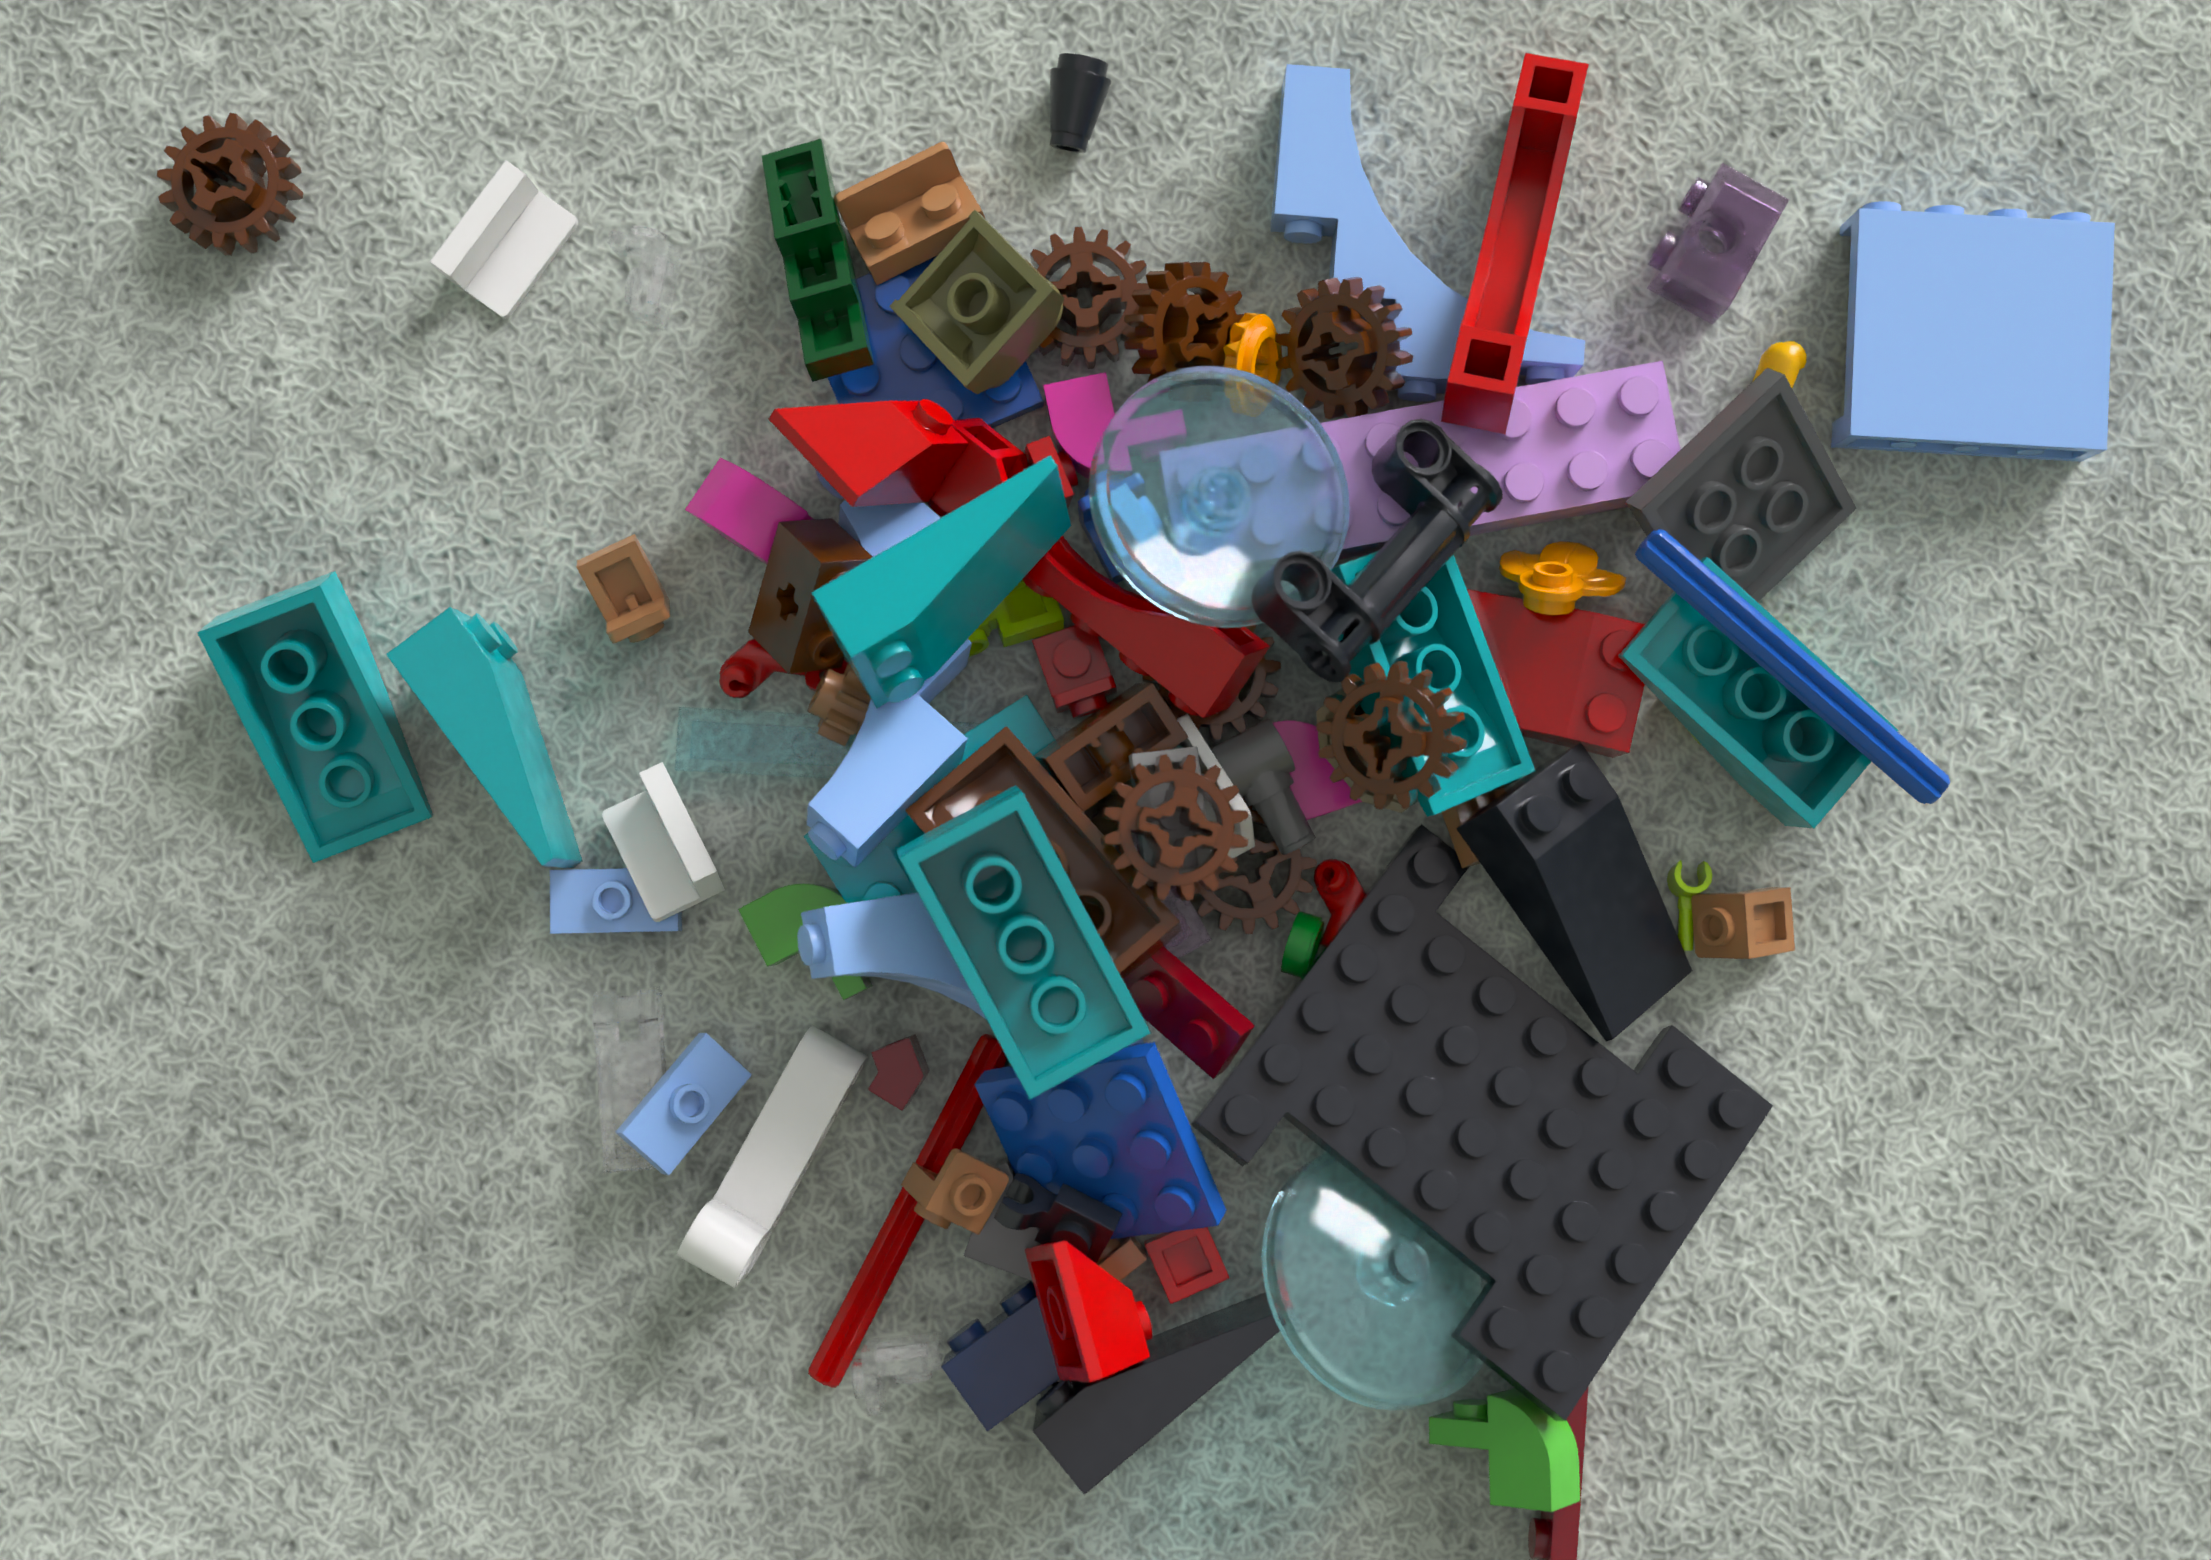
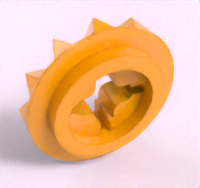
(1254, 347)

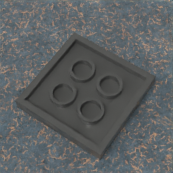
(1749, 488)

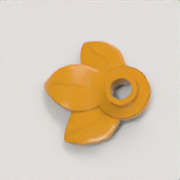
(1559, 576)

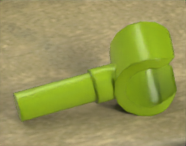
(1684, 895)

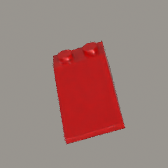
(1564, 673)

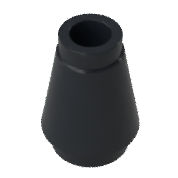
(1076, 100)

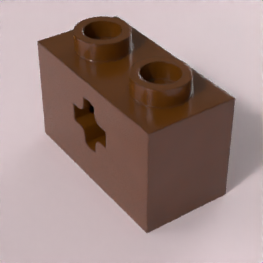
(786, 614)
(1098, 749)

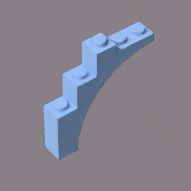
(1327, 193)

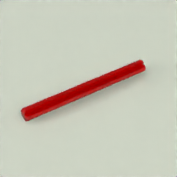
(902, 1222)

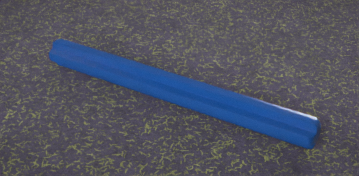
(1792, 666)

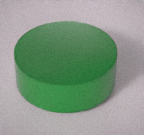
(1302, 944)

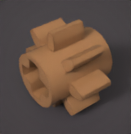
(839, 704)

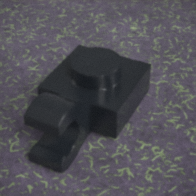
(1061, 1217)

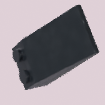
(1581, 888)
(1105, 1421)

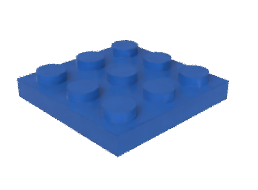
(911, 371)
(1112, 1137)

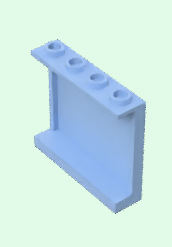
(1977, 333)

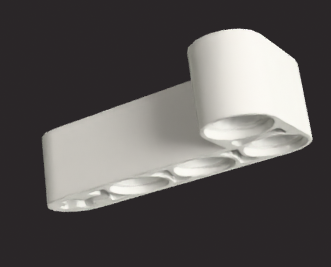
(773, 1158)

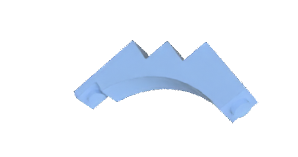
(901, 744)
(883, 940)

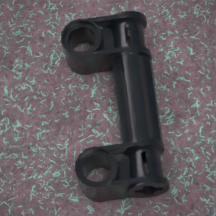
(1397, 570)

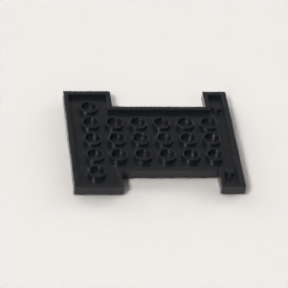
(1492, 1125)

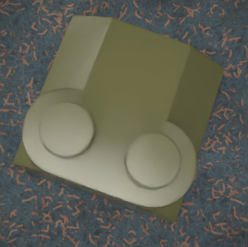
(981, 306)

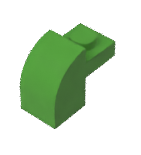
(776, 921)
(1529, 1452)

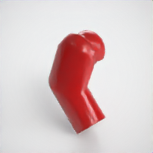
(748, 670)
(1340, 892)

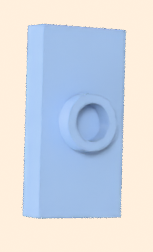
(601, 903)
(683, 1103)

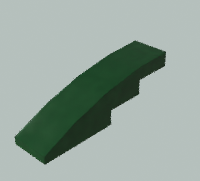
(816, 260)

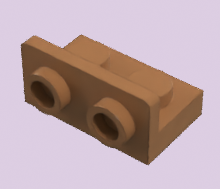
(907, 211)

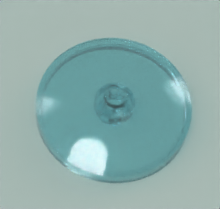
(1210, 487)
(1365, 1292)

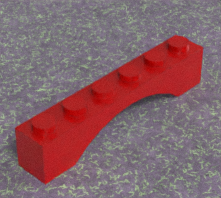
(1514, 244)
(1193, 661)

